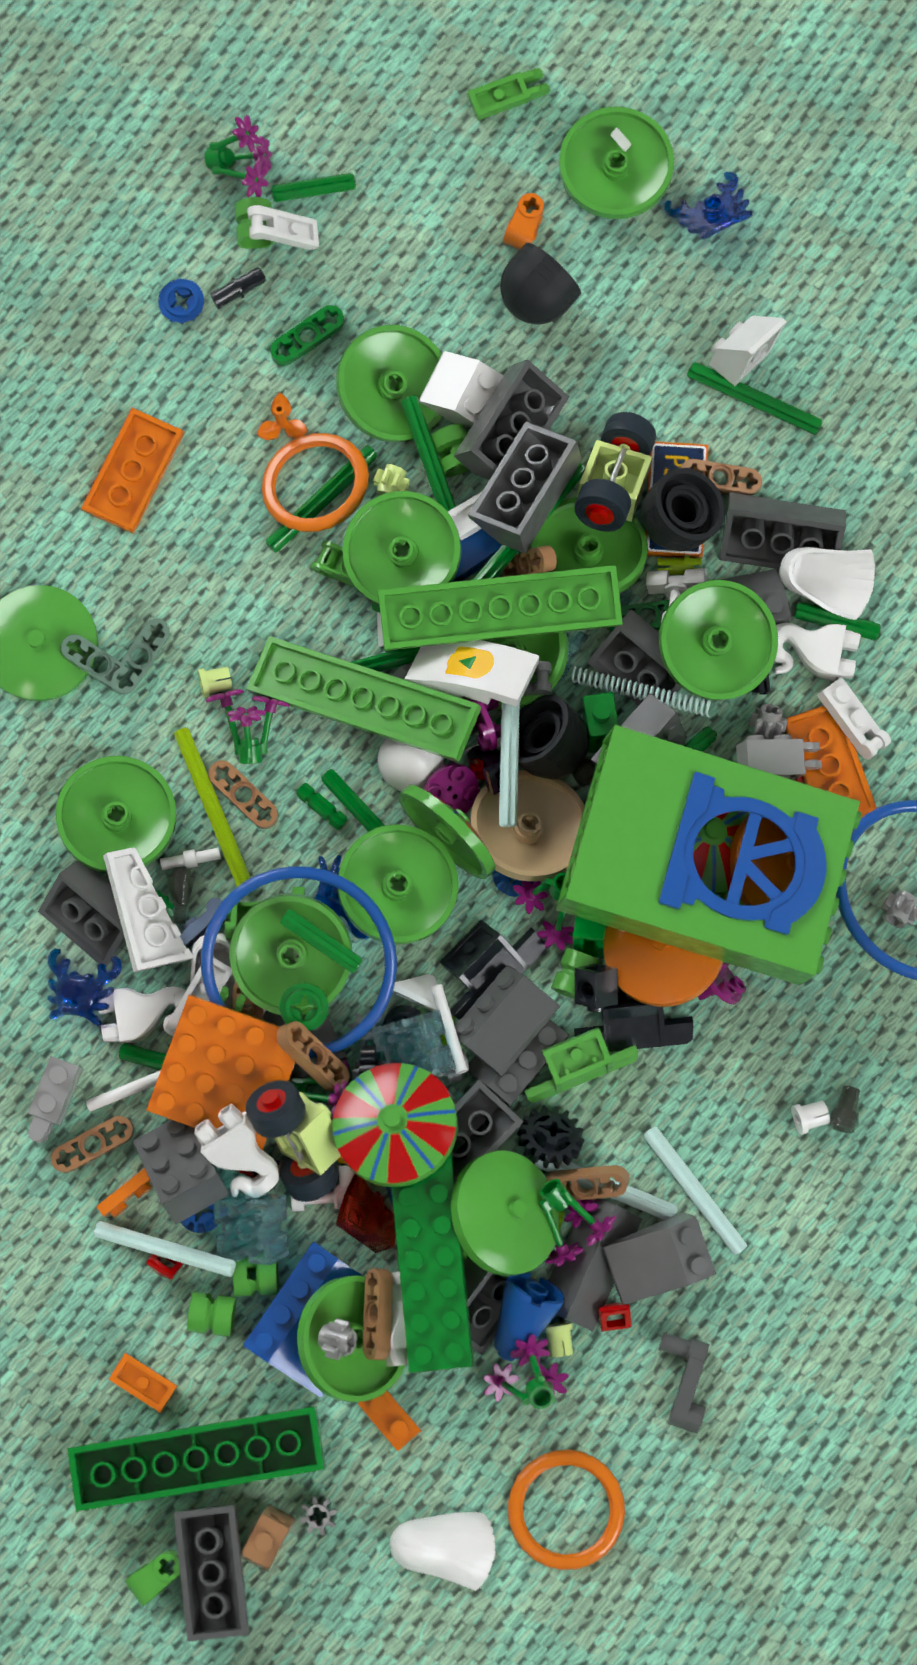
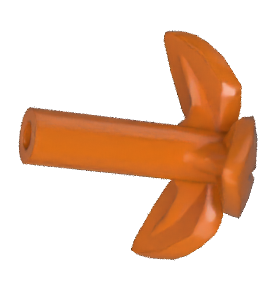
(281, 410)

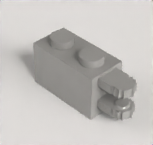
(778, 755)
(52, 1097)

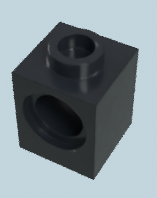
(596, 986)

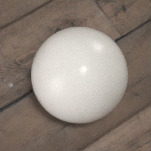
(406, 765)

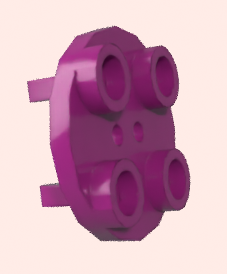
(487, 730)
(461, 783)
(725, 986)

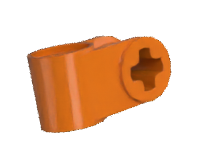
(524, 225)

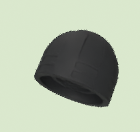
(537, 286)
(682, 510)
(551, 738)

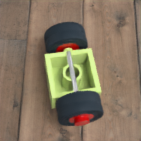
(616, 472)
(302, 1134)

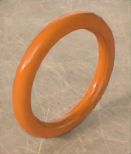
(332, 519)
(516, 1515)

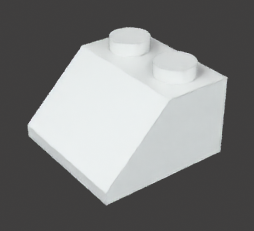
(745, 347)
(460, 388)

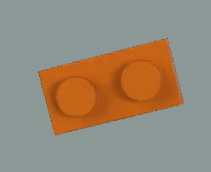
(116, 1202)
(143, 1382)
(390, 1419)

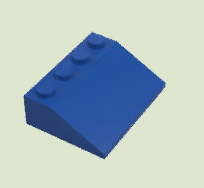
(276, 1332)

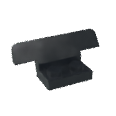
(484, 955)
(640, 1025)

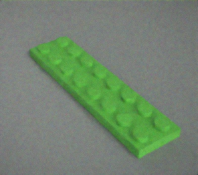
(500, 607)
(364, 698)

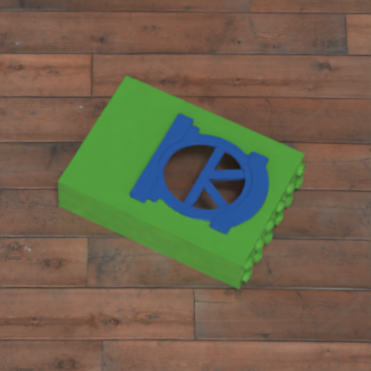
(639, 871)

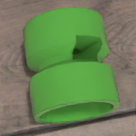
(241, 214)
(447, 443)
(565, 980)
(266, 1278)
(211, 1314)

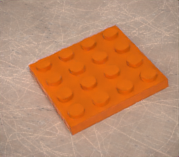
(216, 1062)

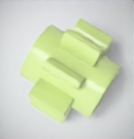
(391, 479)

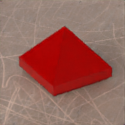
(161, 1269)
(613, 1309)

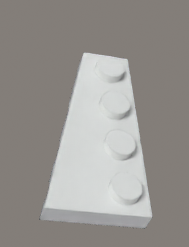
(142, 913)

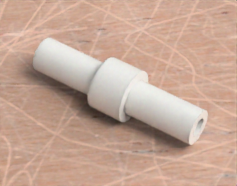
(190, 858)

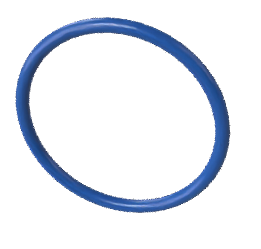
(335, 880)
(844, 905)

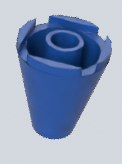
(525, 1311)

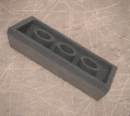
(588, 1278)

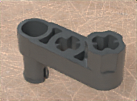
(684, 1412)

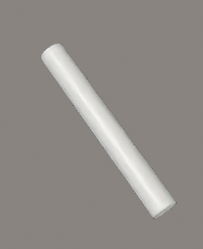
(451, 1034)
(122, 1091)

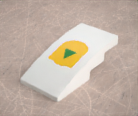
(475, 670)

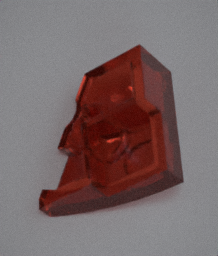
(366, 1216)

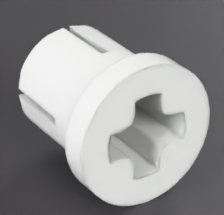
(810, 1116)

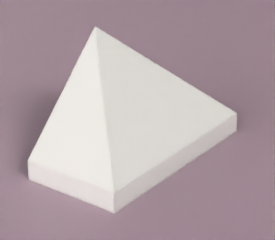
(417, 991)

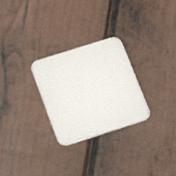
(620, 139)

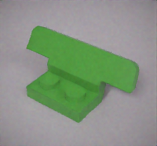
(578, 1062)

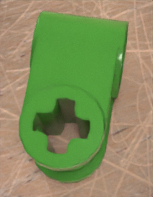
(331, 563)
(152, 1578)

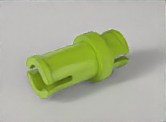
(678, 565)

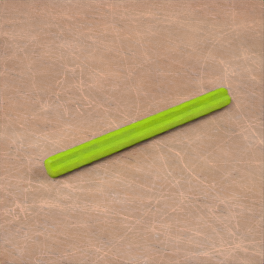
(212, 806)

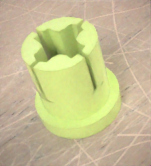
(208, 680)
(559, 1339)

